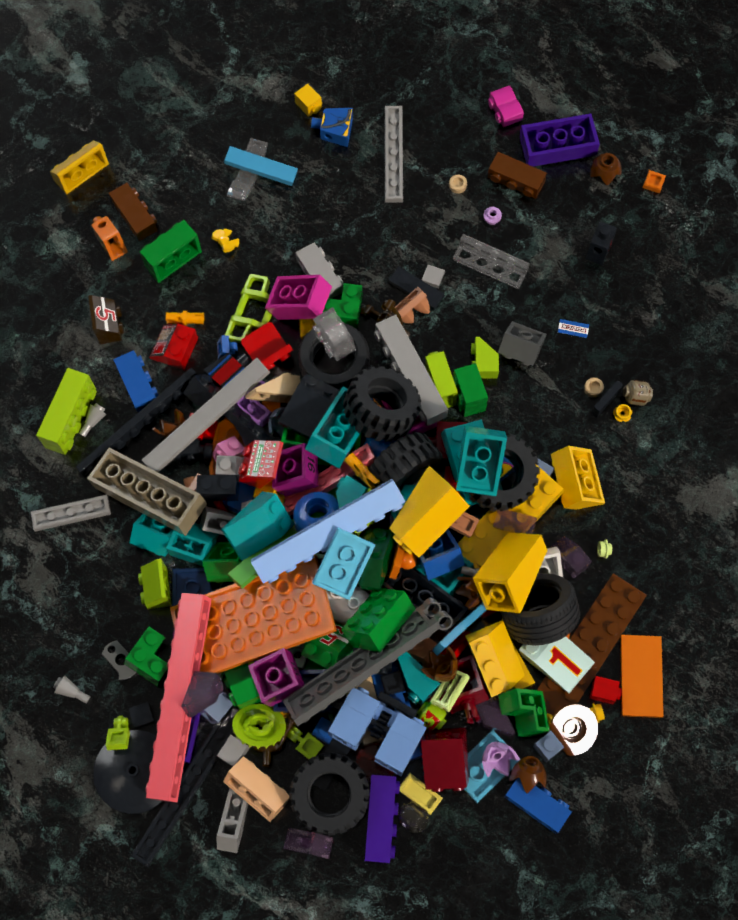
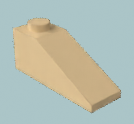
(276, 390)

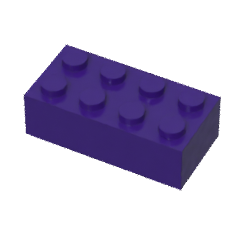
(559, 140)

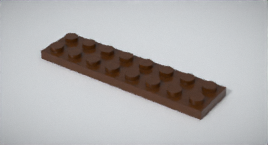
(596, 637)

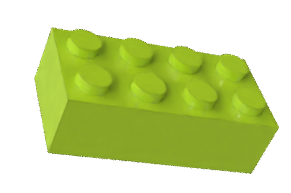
(66, 411)

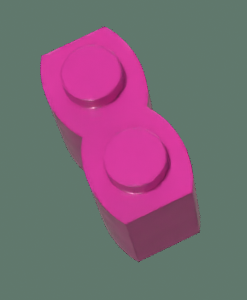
(506, 106)

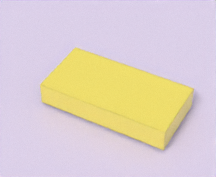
(415, 791)

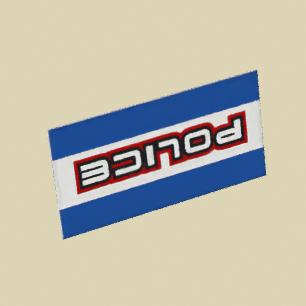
(573, 328)

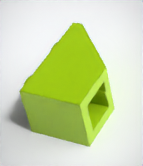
(485, 359)

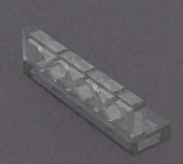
(492, 255)

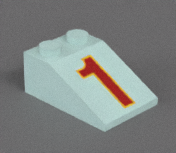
(559, 661)

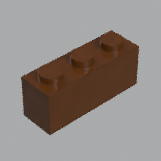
(516, 175)
(133, 211)

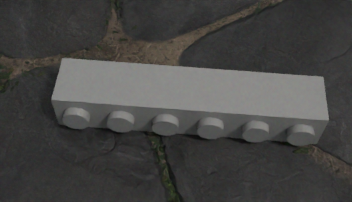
(406, 360)

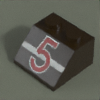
(105, 319)

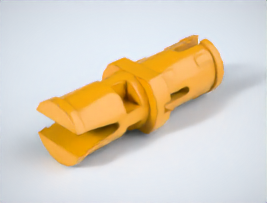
(185, 318)
(361, 470)

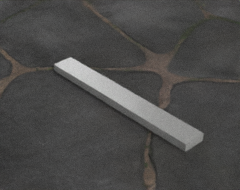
(206, 415)

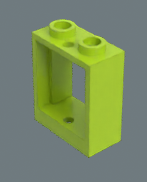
(440, 373)

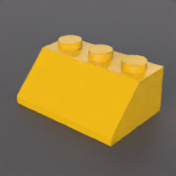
(80, 166)
(578, 477)
(495, 658)

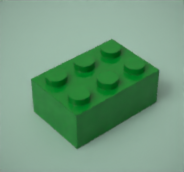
(171, 251)
(378, 619)

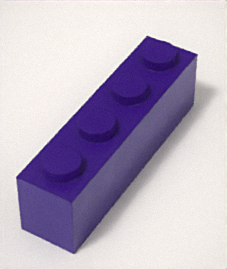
(380, 819)

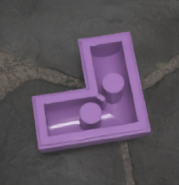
(255, 409)

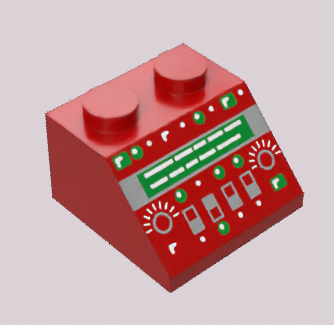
(260, 462)

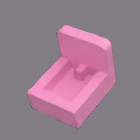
(228, 447)

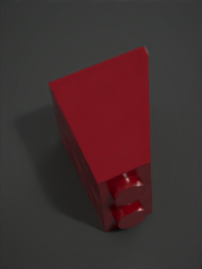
(445, 759)

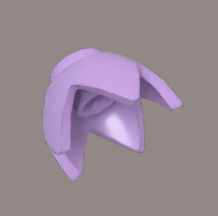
(497, 757)

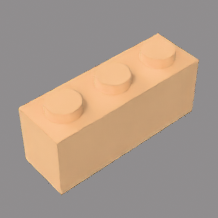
(256, 788)

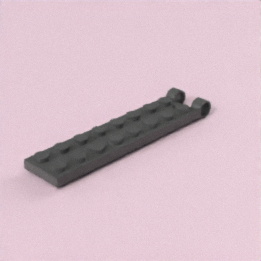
(364, 663)

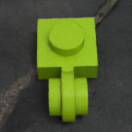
(118, 736)
(308, 746)

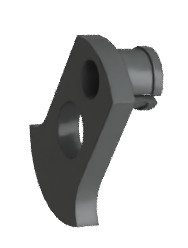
(123, 671)

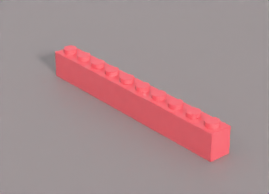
(174, 724)

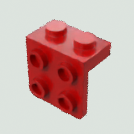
(266, 345)

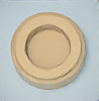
(457, 183)
(593, 387)

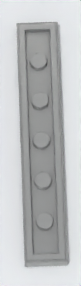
(393, 154)

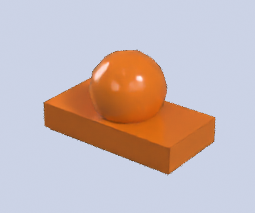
(401, 559)

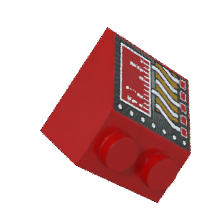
(174, 345)

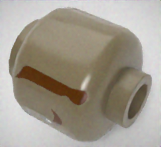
(637, 392)

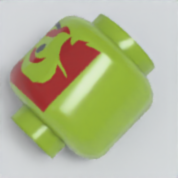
(432, 716)

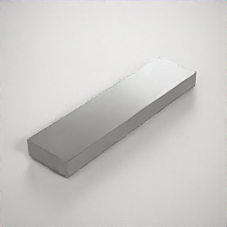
(70, 513)

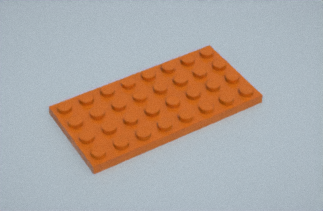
(264, 618)

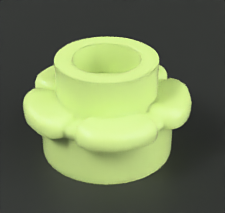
(604, 549)

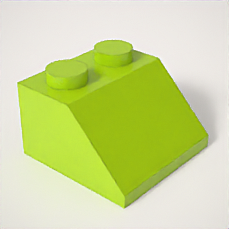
(155, 585)

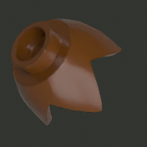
(605, 171)
(168, 427)
(469, 591)
(442, 667)
(530, 772)

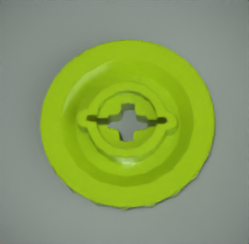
(248, 717)

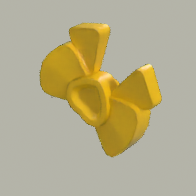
(223, 239)

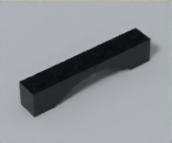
(203, 388)

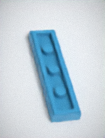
(260, 166)
(459, 629)

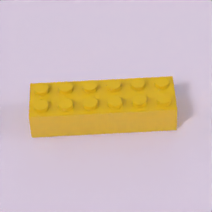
(487, 538)

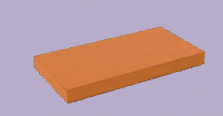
(641, 676)

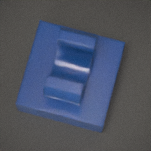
(225, 347)

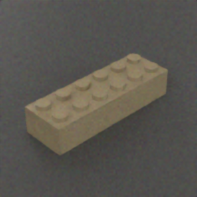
(147, 491)

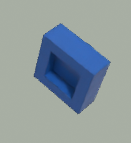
(321, 731)

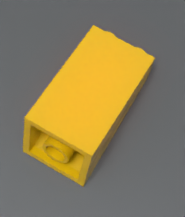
(427, 513)
(510, 572)

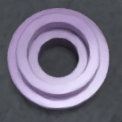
(492, 219)

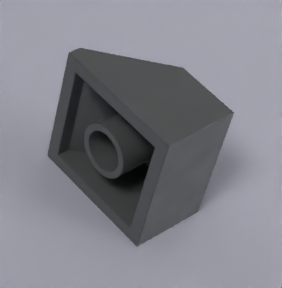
(522, 343)

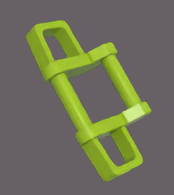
(246, 293)

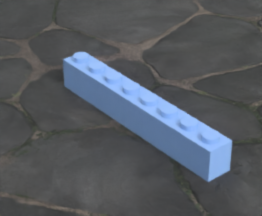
(319, 535)

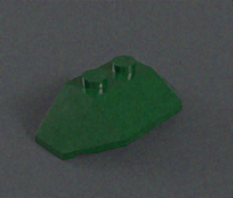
(380, 559)

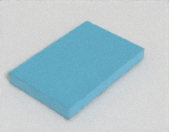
(343, 563)
(479, 783)

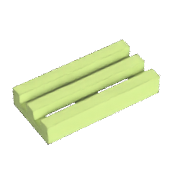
(453, 689)

